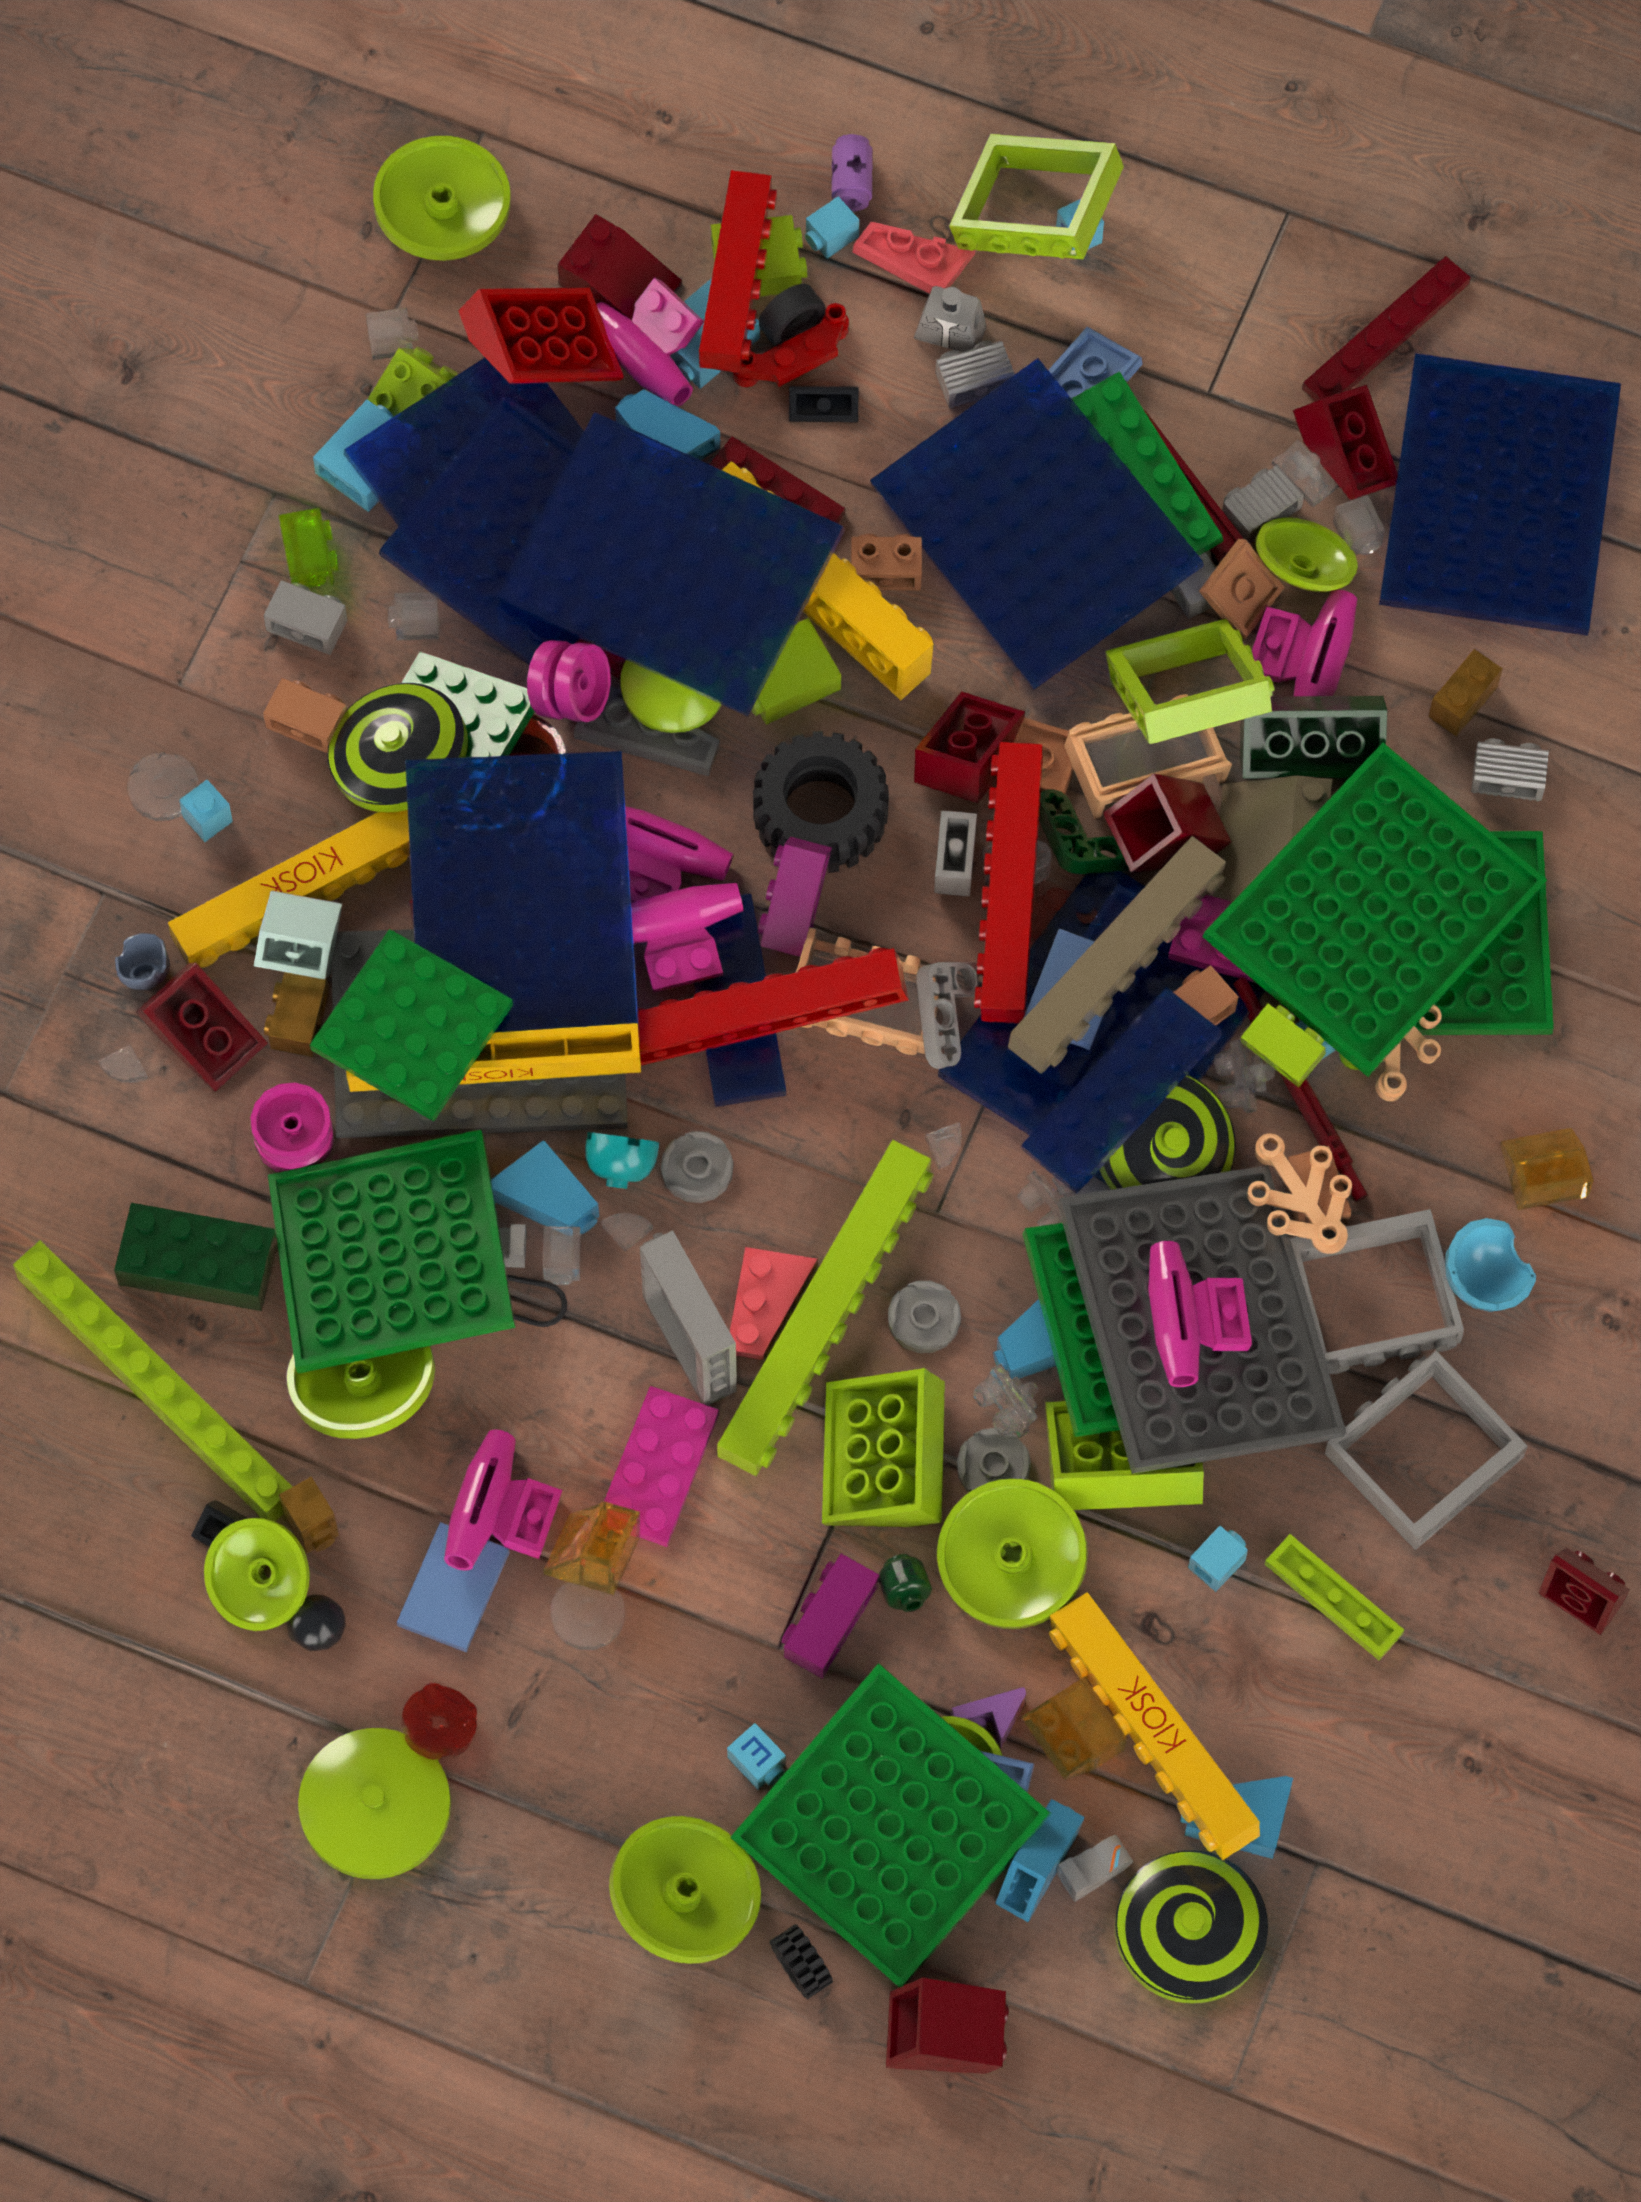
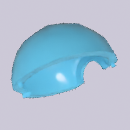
(1486, 1268)

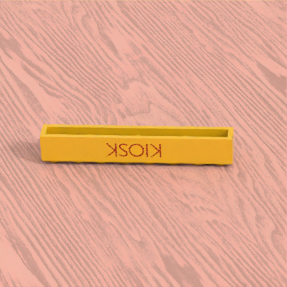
(317, 873)
(550, 1055)
(1154, 1726)

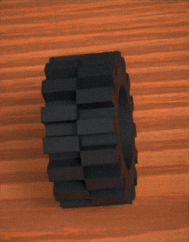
(801, 1961)

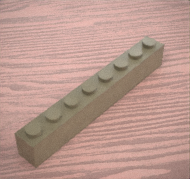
(1117, 955)

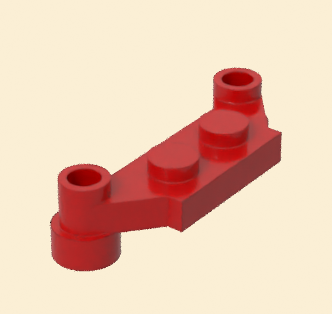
(798, 353)

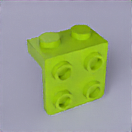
(409, 379)

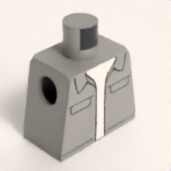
(951, 320)

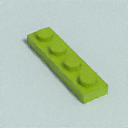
(1334, 1597)

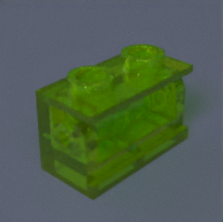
(306, 547)

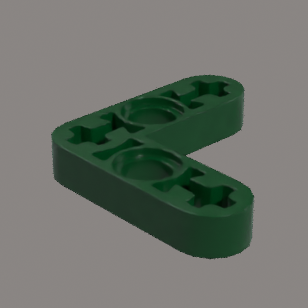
(1086, 854)

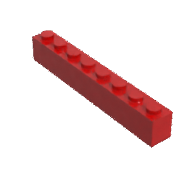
(1011, 882)
(771, 1005)

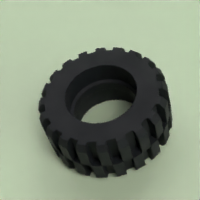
(822, 760)

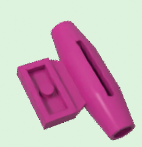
(644, 344)
(1304, 652)
(663, 849)
(675, 932)
(1192, 1314)
(490, 1503)

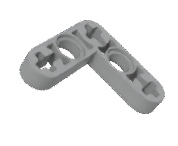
(946, 989)

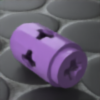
(852, 171)

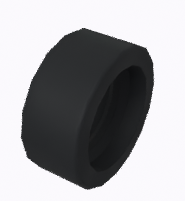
(791, 313)

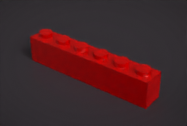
(736, 271)

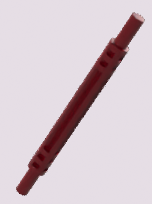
(1309, 1105)

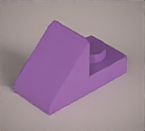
(998, 1709)

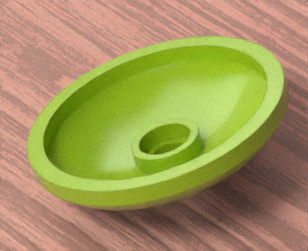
(1306, 554)
(662, 702)
(237, 1576)

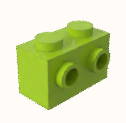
(1284, 1044)

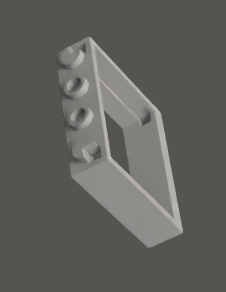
(1376, 1234)
(688, 1318)
(1470, 1401)

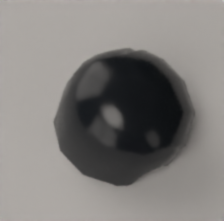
(317, 1623)

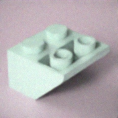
(298, 935)

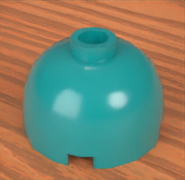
(620, 1158)

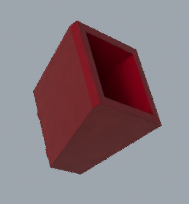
(1161, 818)
(946, 2027)

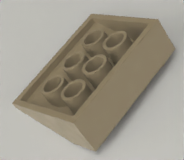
(1262, 821)

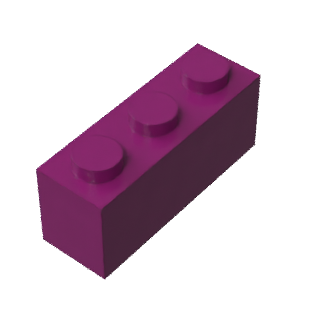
(794, 895)
(830, 1615)

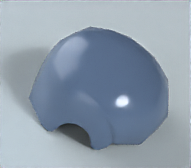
(143, 962)

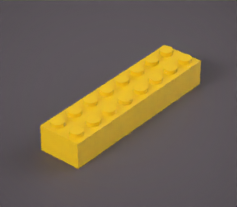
(865, 622)

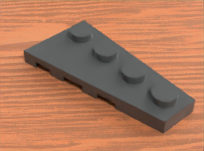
(623, 732)

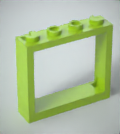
(1041, 154)
(1198, 710)

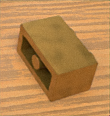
(1465, 692)
(297, 1013)
(309, 1516)

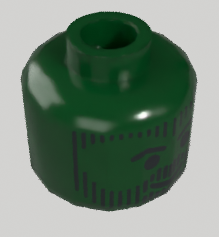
(904, 1583)

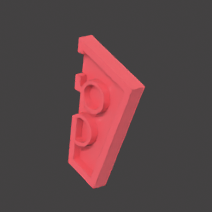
(912, 258)
(764, 1297)

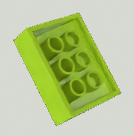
(884, 1450)
(1097, 1473)

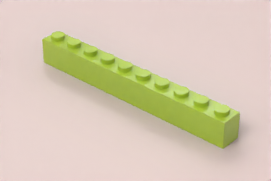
(824, 1309)
(152, 1380)

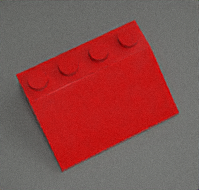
(541, 334)

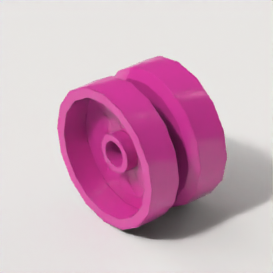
(568, 681)
(292, 1127)

